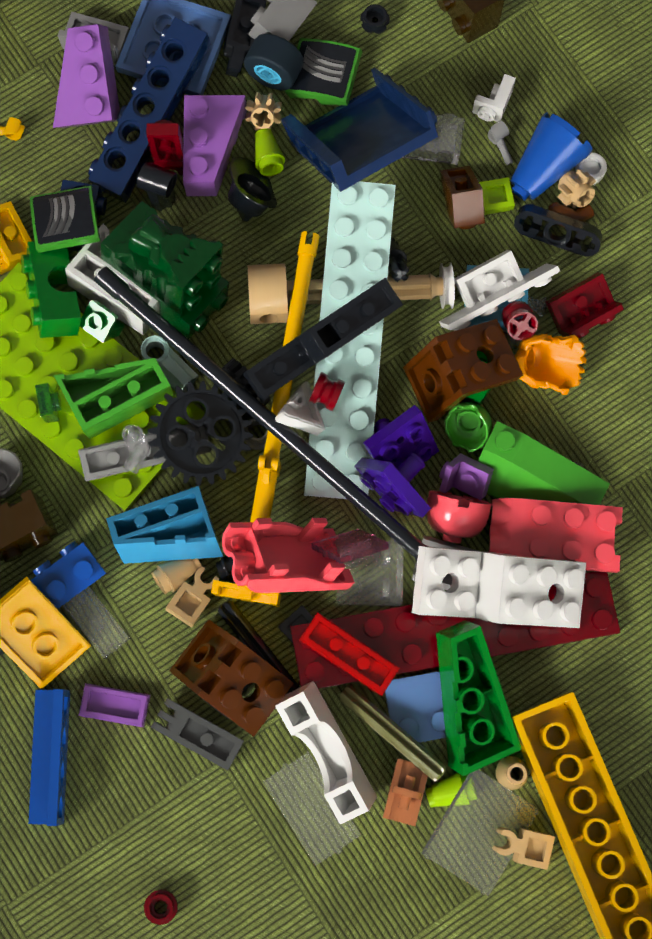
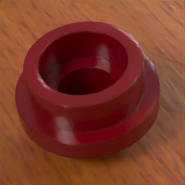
(151, 912)

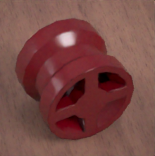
(522, 328)
(326, 391)

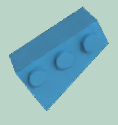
(166, 530)

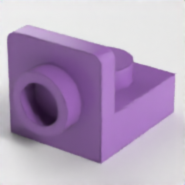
(466, 476)

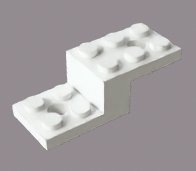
(499, 587)

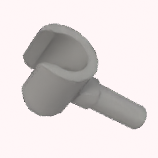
(496, 136)

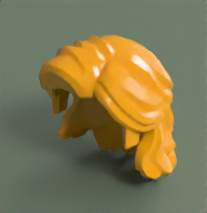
(551, 362)

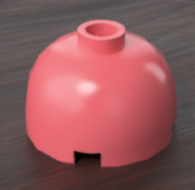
(457, 515)

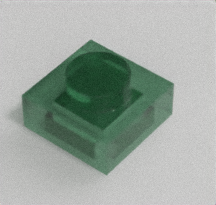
(48, 402)

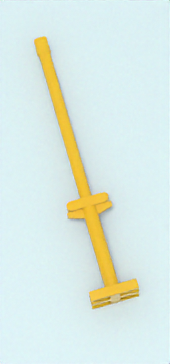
(269, 463)

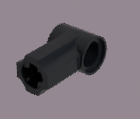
(158, 184)

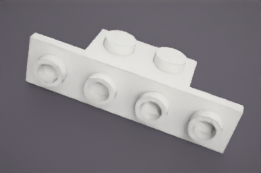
(493, 284)

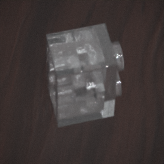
(446, 146)

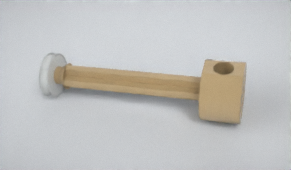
(272, 293)

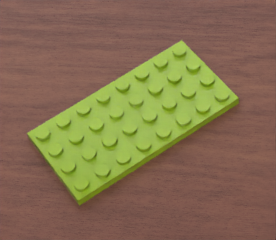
(34, 360)

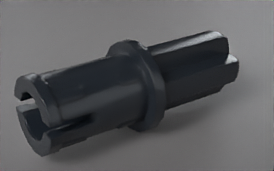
(397, 262)

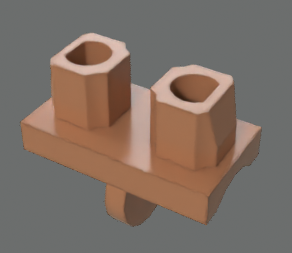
(405, 793)

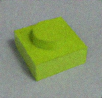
(497, 196)

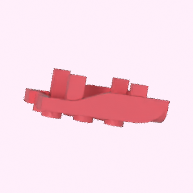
(556, 531)
(281, 557)

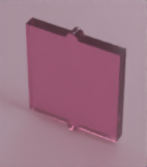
(350, 546)

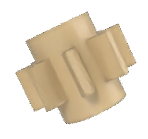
(271, 108)
(576, 188)

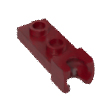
(166, 144)

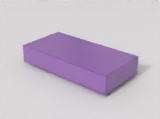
(114, 705)

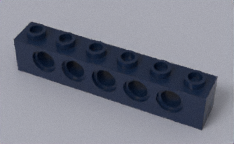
(174, 37)

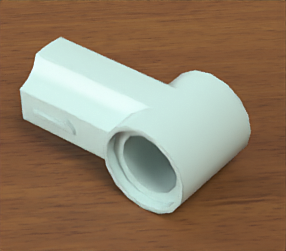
(173, 367)

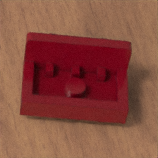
(583, 306)

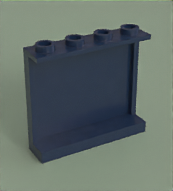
(365, 134)

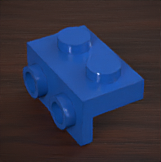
(69, 574)

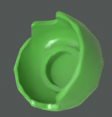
(468, 426)

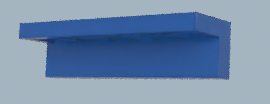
(49, 757)

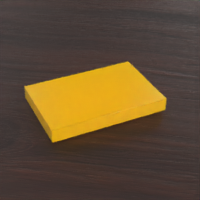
(37, 634)

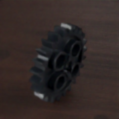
(184, 458)

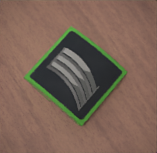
(326, 71)
(64, 219)

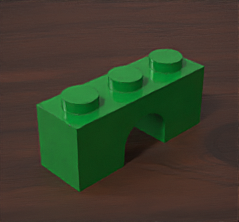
(53, 311)

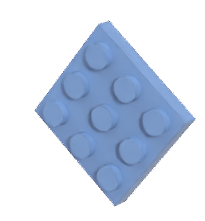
(146, 33)

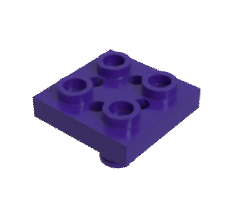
(403, 435)
(394, 484)

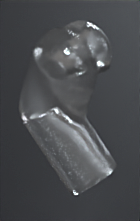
(137, 445)

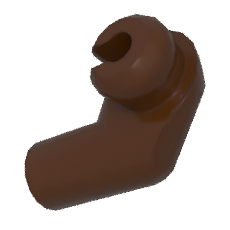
(581, 214)

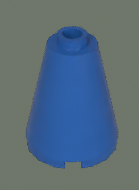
(548, 157)

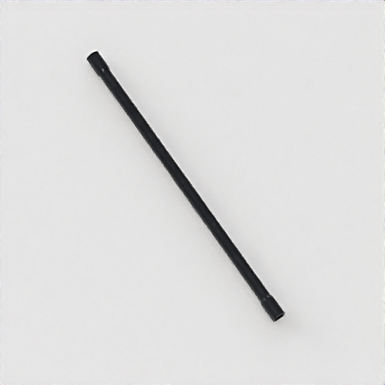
(120, 291)

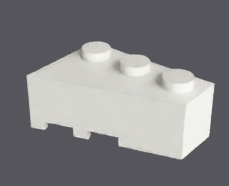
(81, 276)

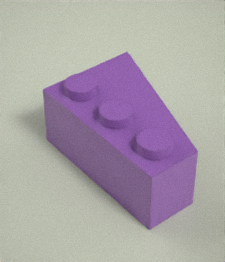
(87, 79)
(208, 139)

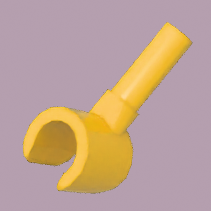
(13, 129)

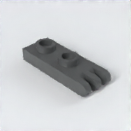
(199, 735)

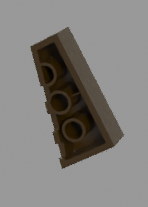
(473, 17)
(24, 526)

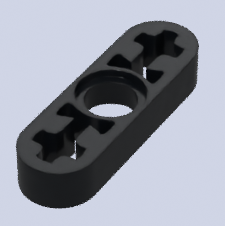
(582, 230)

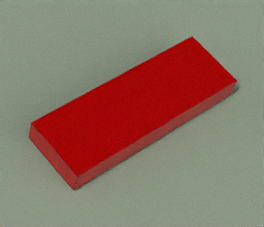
(349, 654)

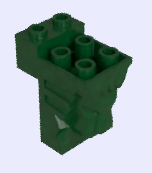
(170, 267)

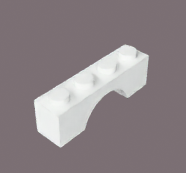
(343, 778)

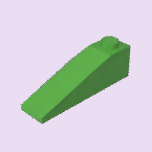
(536, 472)

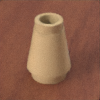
(173, 573)
(503, 772)

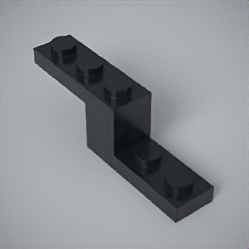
(323, 339)

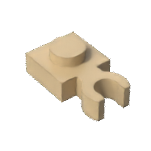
(190, 600)
(529, 847)

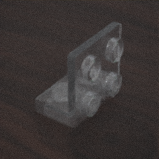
(376, 579)

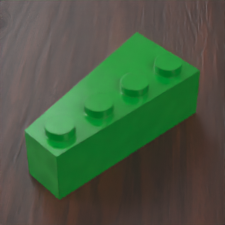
(473, 702)

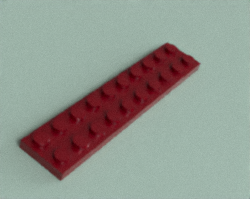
(412, 642)

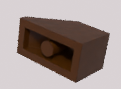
(463, 197)

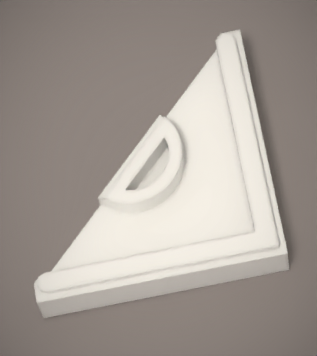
(300, 412)

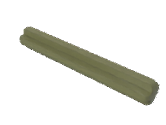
(393, 733)

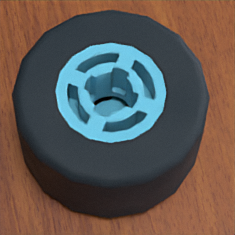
(273, 62)

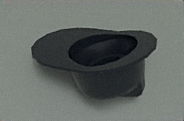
(250, 190)

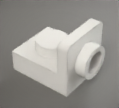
(494, 107)

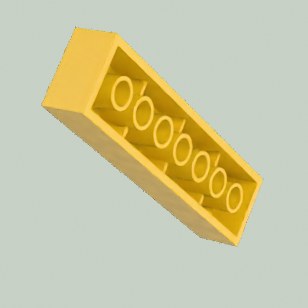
(587, 817)

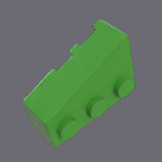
(114, 393)

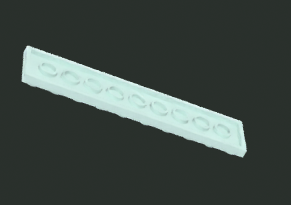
(353, 263)

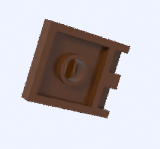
(451, 370)
(218, 670)

